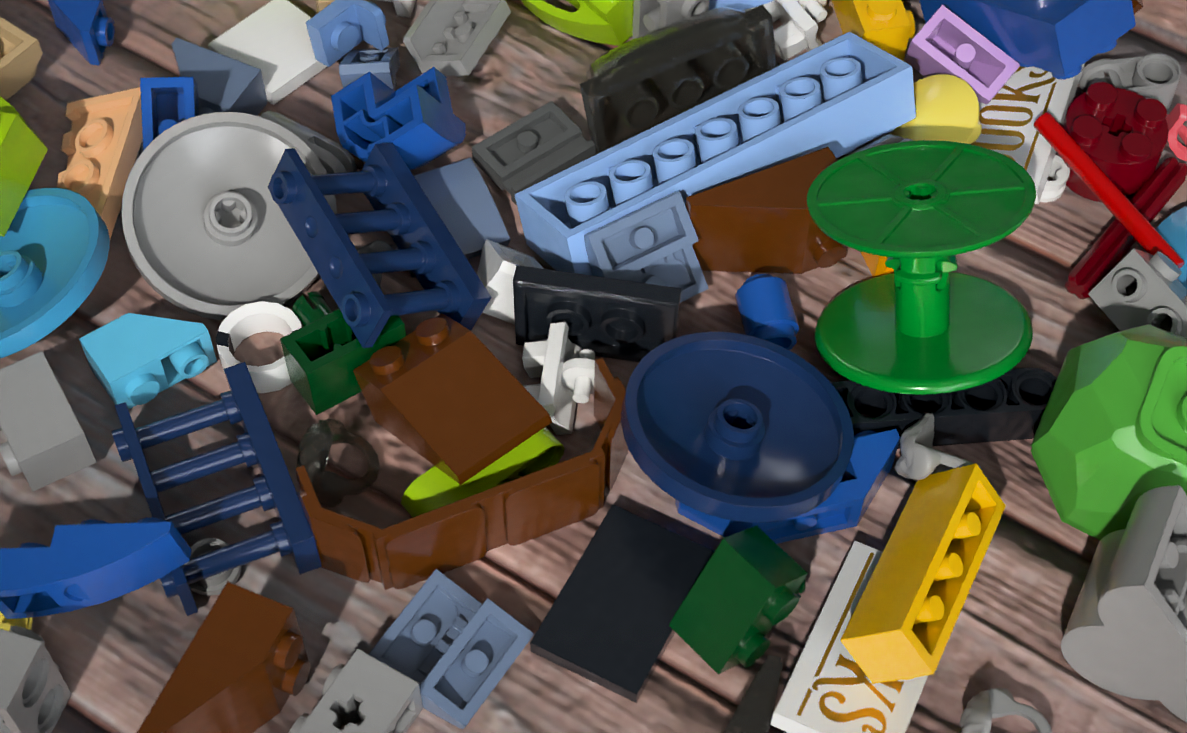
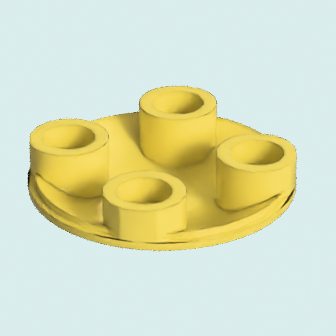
(944, 111)

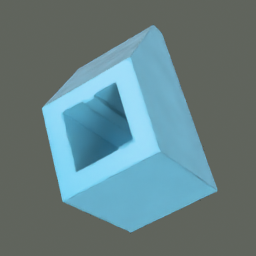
(146, 355)

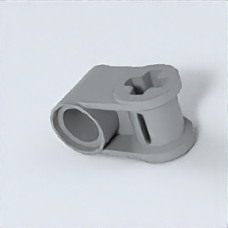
(1148, 75)

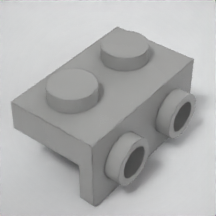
(454, 34)

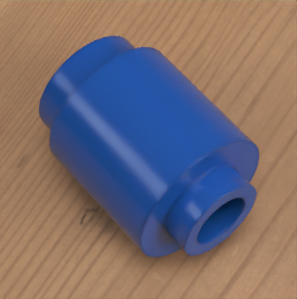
(767, 310)

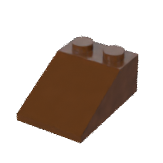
(764, 221)
(449, 398)
(234, 669)

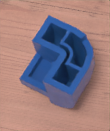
(413, 118)

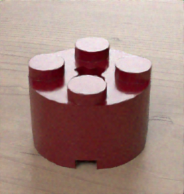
(1119, 133)

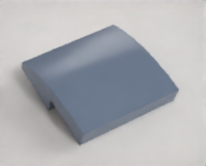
(464, 206)
(649, 248)
(452, 647)

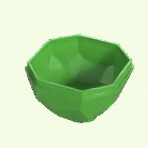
(1114, 427)

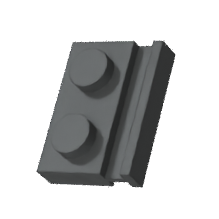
(532, 149)

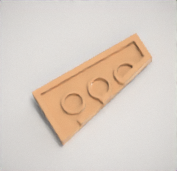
(102, 149)

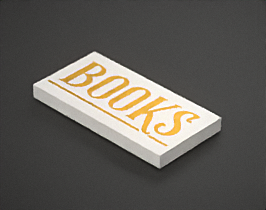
(1013, 111)
(828, 685)

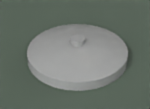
(205, 216)

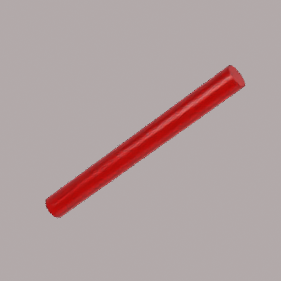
(1104, 188)

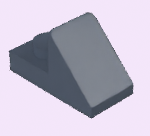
(380, 63)

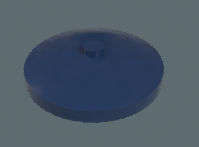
(736, 427)

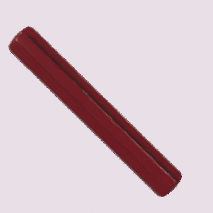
(1116, 239)

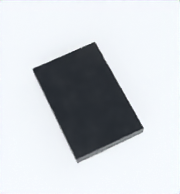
(602, 313)
(620, 602)

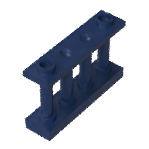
(400, 210)
(270, 491)

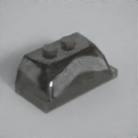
(674, 71)

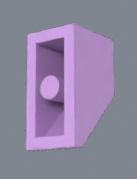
(957, 49)

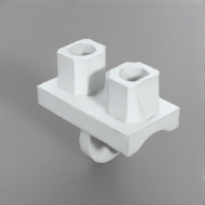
(797, 27)
(565, 375)

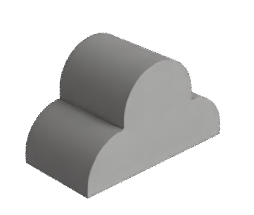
(1133, 606)

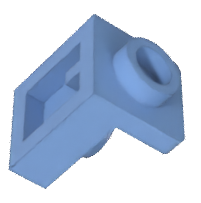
(344, 26)

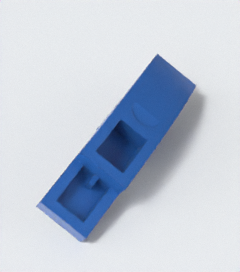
(87, 565)

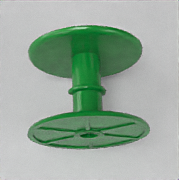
(923, 322)

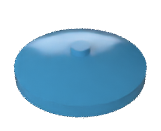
(48, 264)

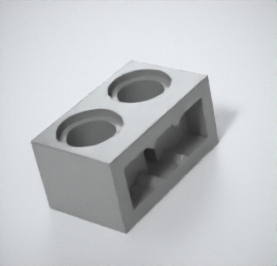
(30, 684)

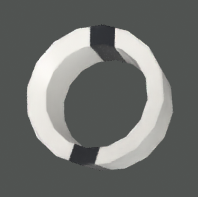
(254, 319)

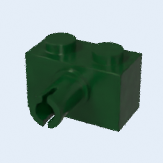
(327, 352)
(739, 599)

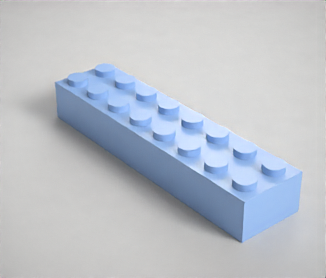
(818, 100)

